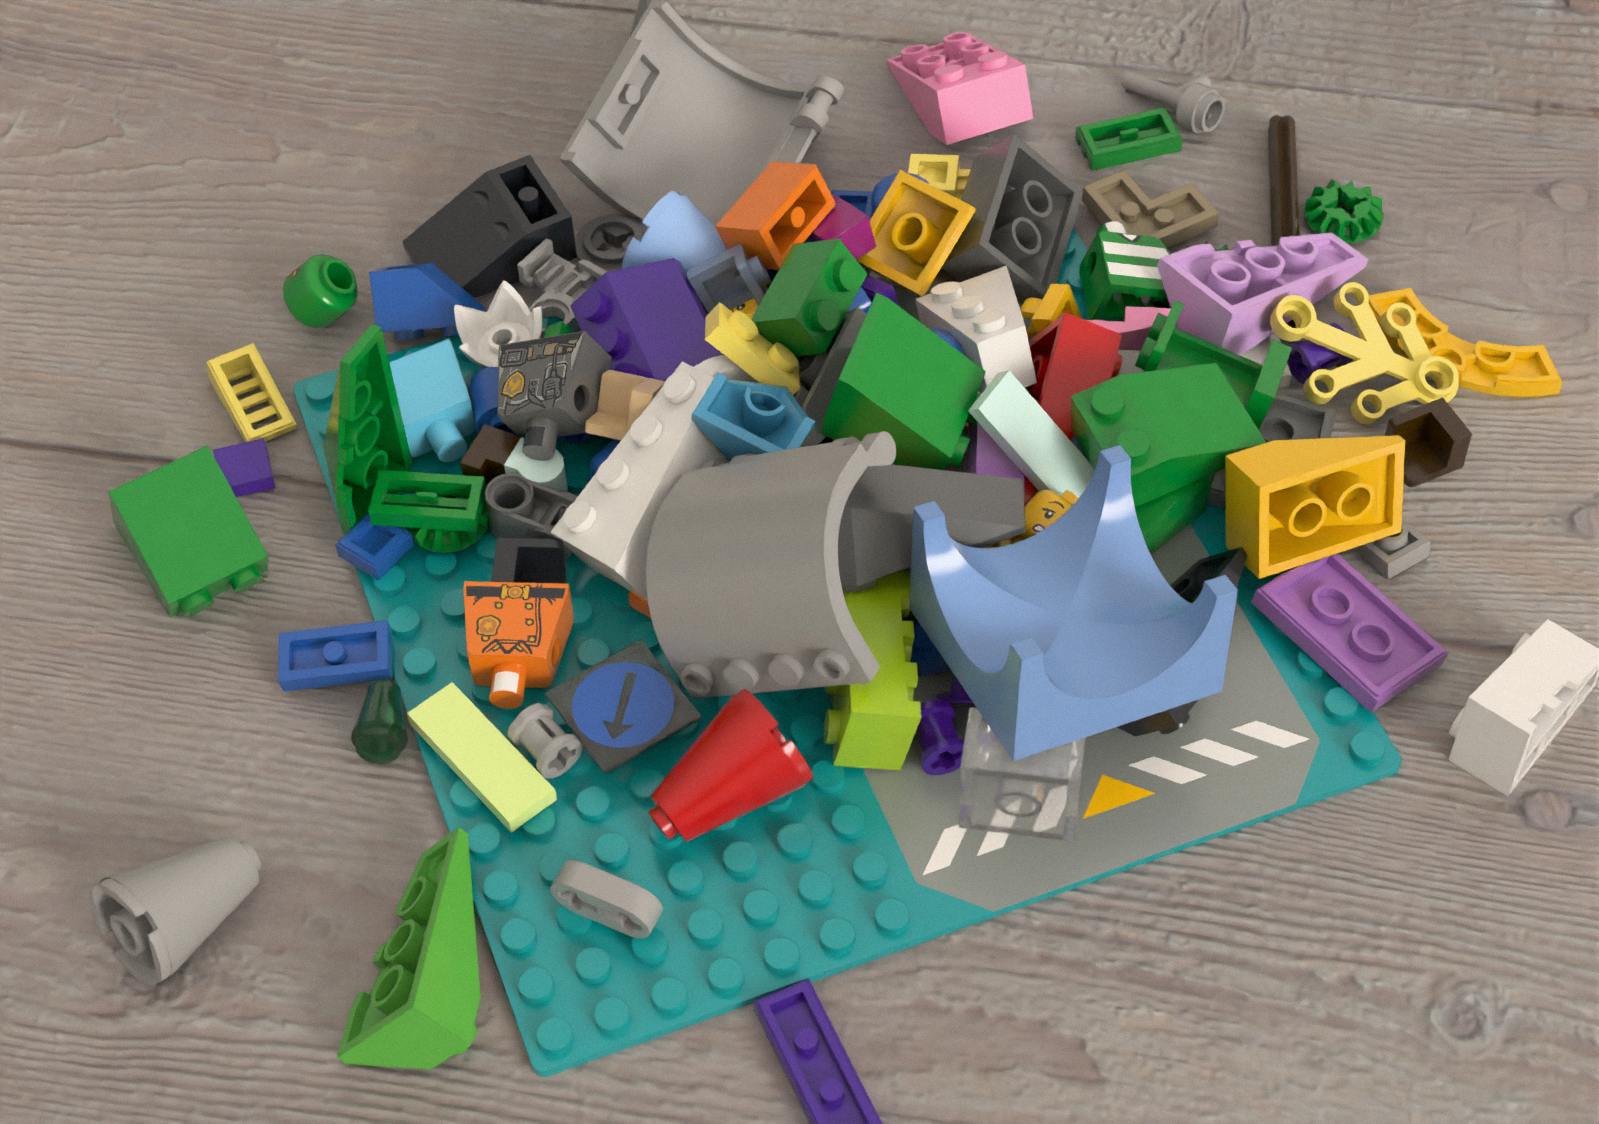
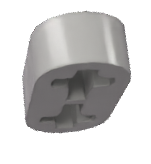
(606, 899)

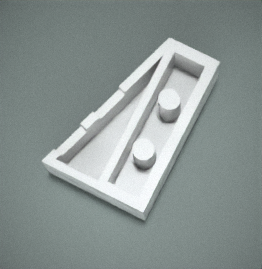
(1523, 706)

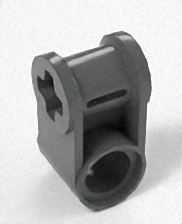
(524, 508)

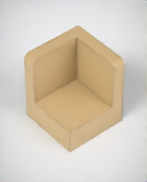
(621, 402)

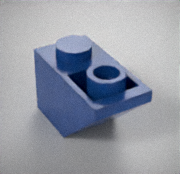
(417, 299)

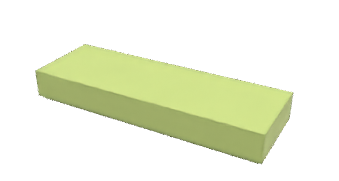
(482, 757)

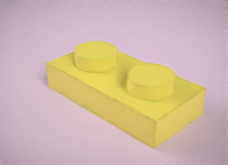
(740, 341)

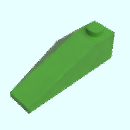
(428, 974)

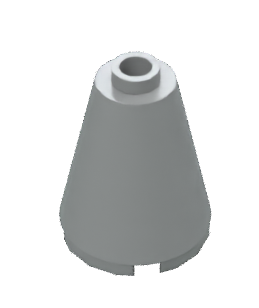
(173, 904)

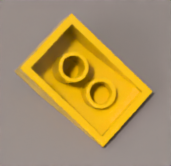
(1312, 498)

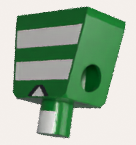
(1121, 273)

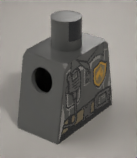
(549, 388)

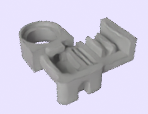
(559, 280)

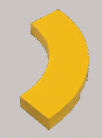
(1480, 366)

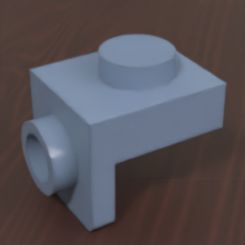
(729, 279)

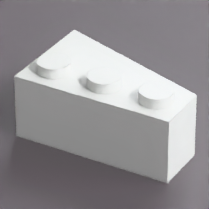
(985, 321)

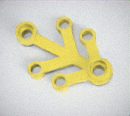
(1371, 353)

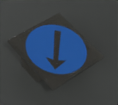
(623, 706)

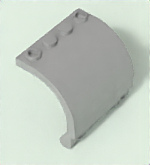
(689, 122)
(750, 570)

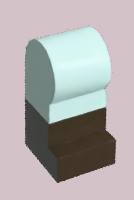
(500, 453)

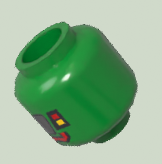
(320, 290)

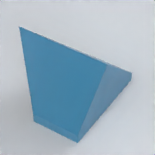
(751, 417)

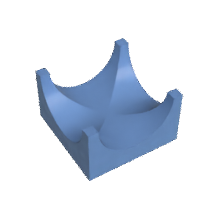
(1069, 622)

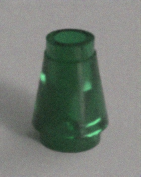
(380, 724)

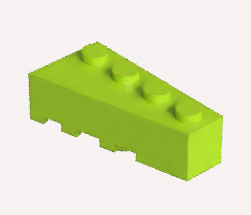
(878, 719)

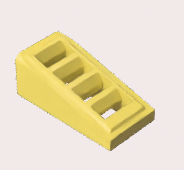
(240, 364)

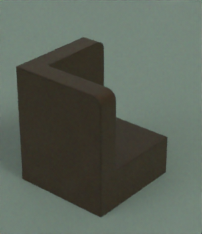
(1433, 441)

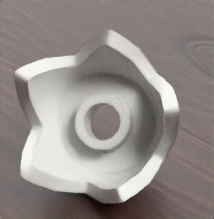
(504, 323)

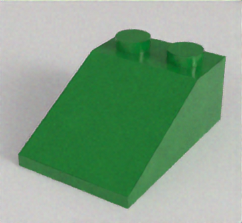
(1168, 422)

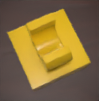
(1045, 311)

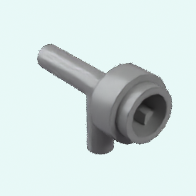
(1196, 101)

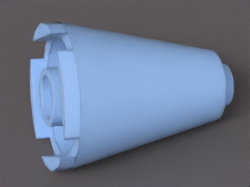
(675, 231)

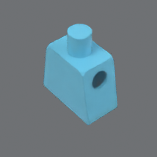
(433, 401)

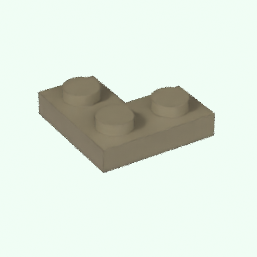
(1167, 217)

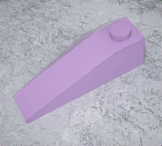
(1235, 290)

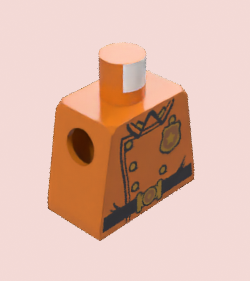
(516, 636)

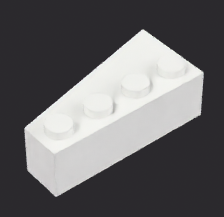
(617, 508)

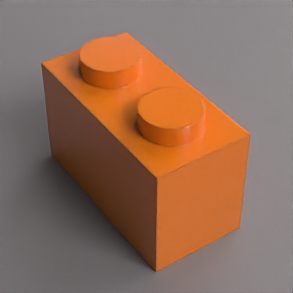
(777, 212)

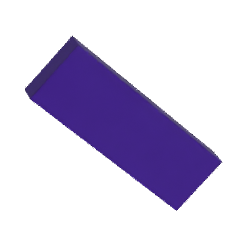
(814, 1057)

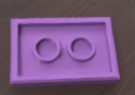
(1350, 629)

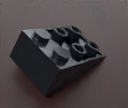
(494, 227)

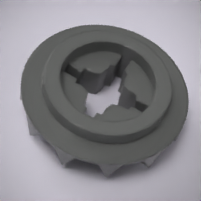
(613, 228)

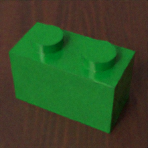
(809, 296)

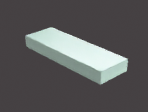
(1030, 437)

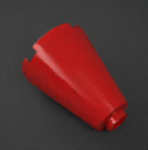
(728, 771)

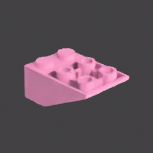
(963, 87)

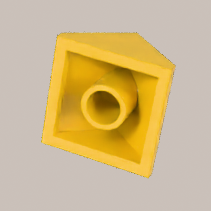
(914, 233)

